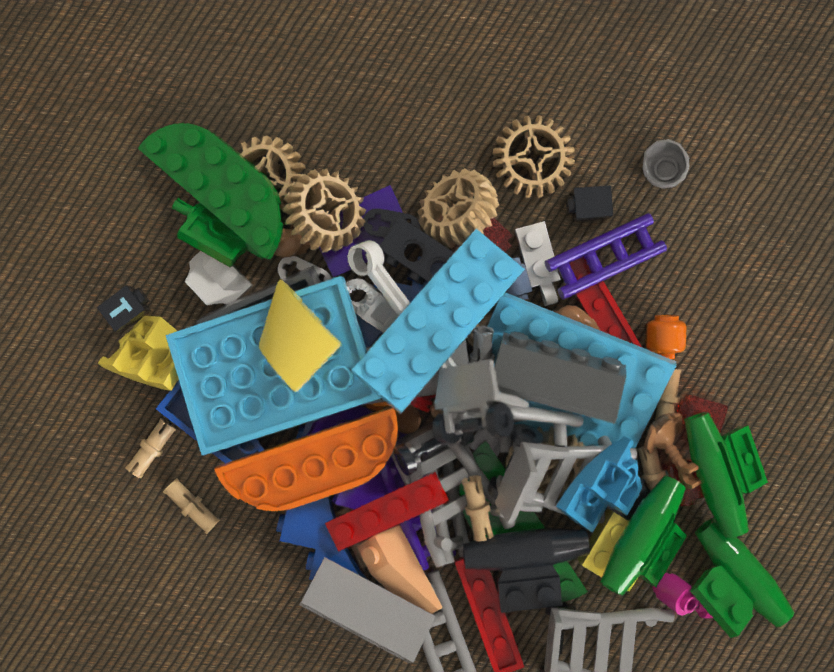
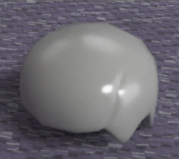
(665, 164)

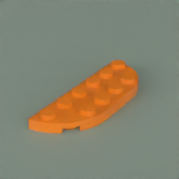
(313, 464)

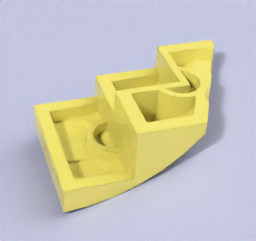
(295, 338)
(145, 354)

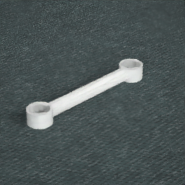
(381, 278)

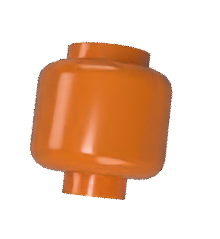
(666, 335)

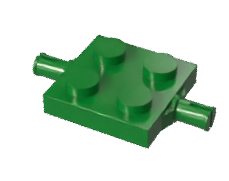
(210, 234)

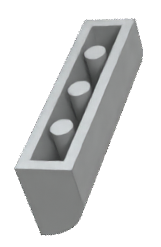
(367, 610)

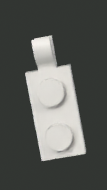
(535, 250)

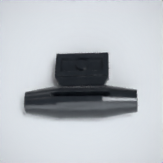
(527, 564)

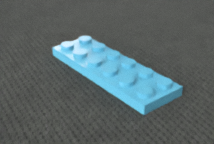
(437, 321)

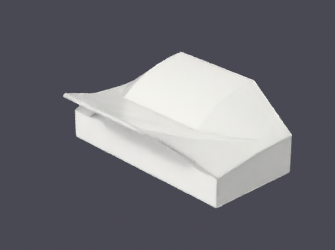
(215, 281)

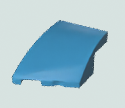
(606, 481)

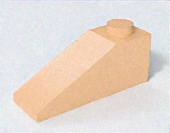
(398, 569)

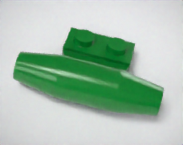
(726, 470)
(648, 539)
(737, 584)

